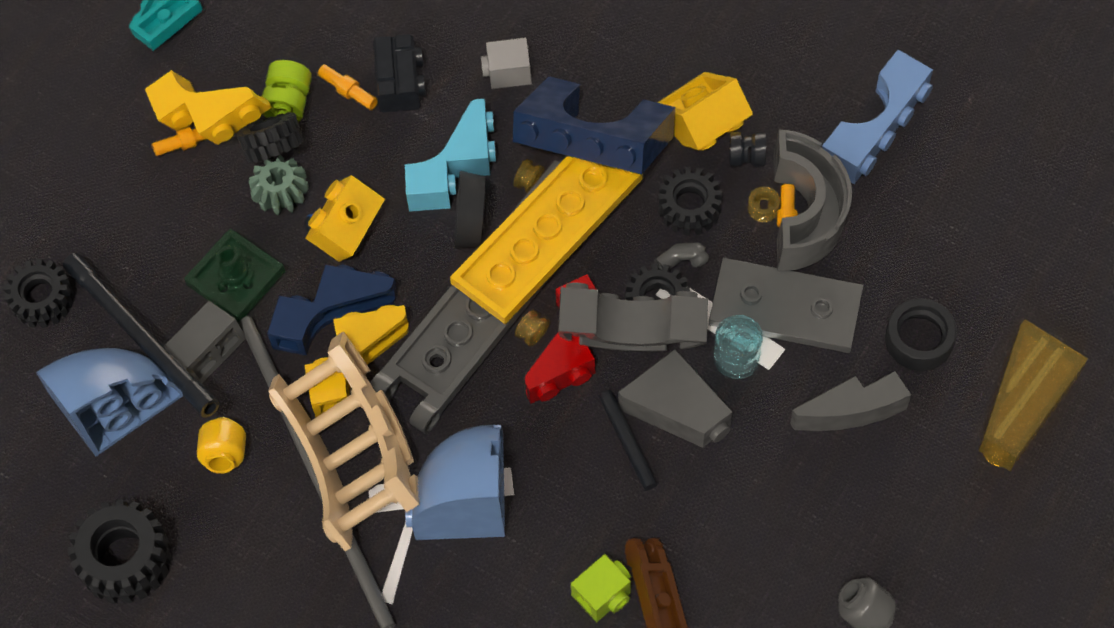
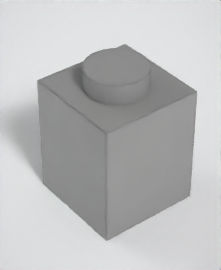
(507, 63)

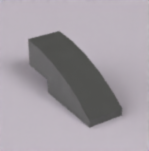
(852, 405)

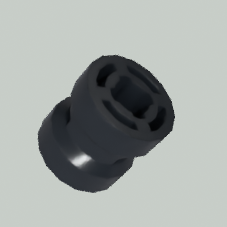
(739, 149)

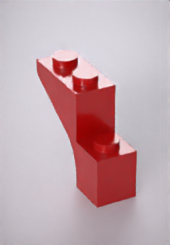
(561, 363)

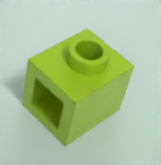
(602, 588)

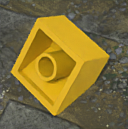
(707, 109)

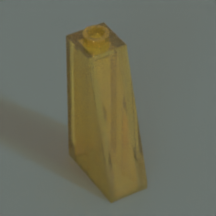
(1031, 389)

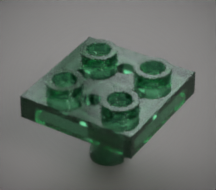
(227, 267)

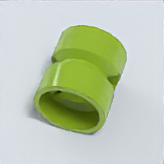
(287, 88)

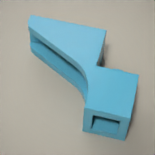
(467, 150)

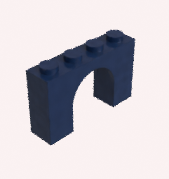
(630, 144)

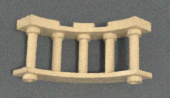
(384, 429)

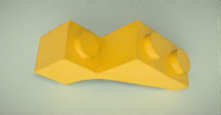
(214, 113)
(371, 335)

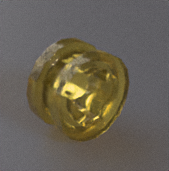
(528, 175)
(763, 193)
(531, 328)

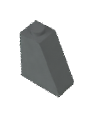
(677, 402)

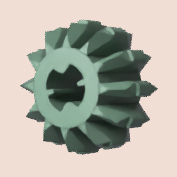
(278, 185)

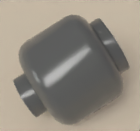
(866, 604)

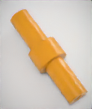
(347, 87)
(184, 139)
(787, 203)

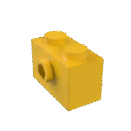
(344, 218)

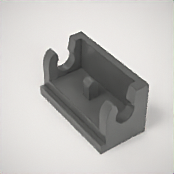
(206, 341)

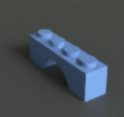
(900, 87)

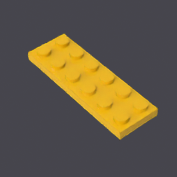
(541, 234)

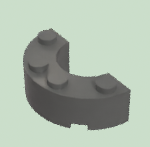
(827, 190)
(631, 325)

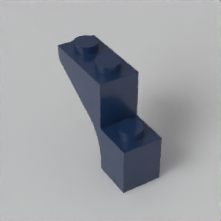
(339, 292)

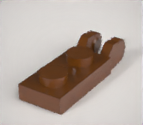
(655, 584)

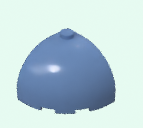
(107, 393)
(462, 487)

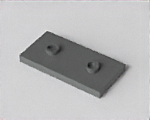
(788, 304)

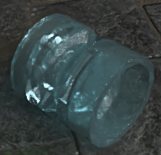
(738, 346)

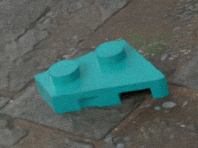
(162, 19)

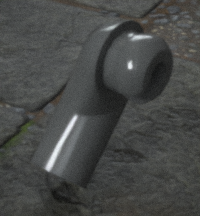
(683, 251)

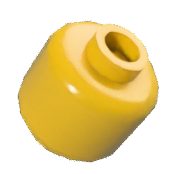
(221, 445)

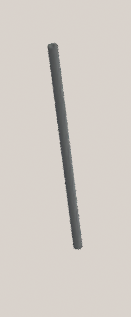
(354, 554)

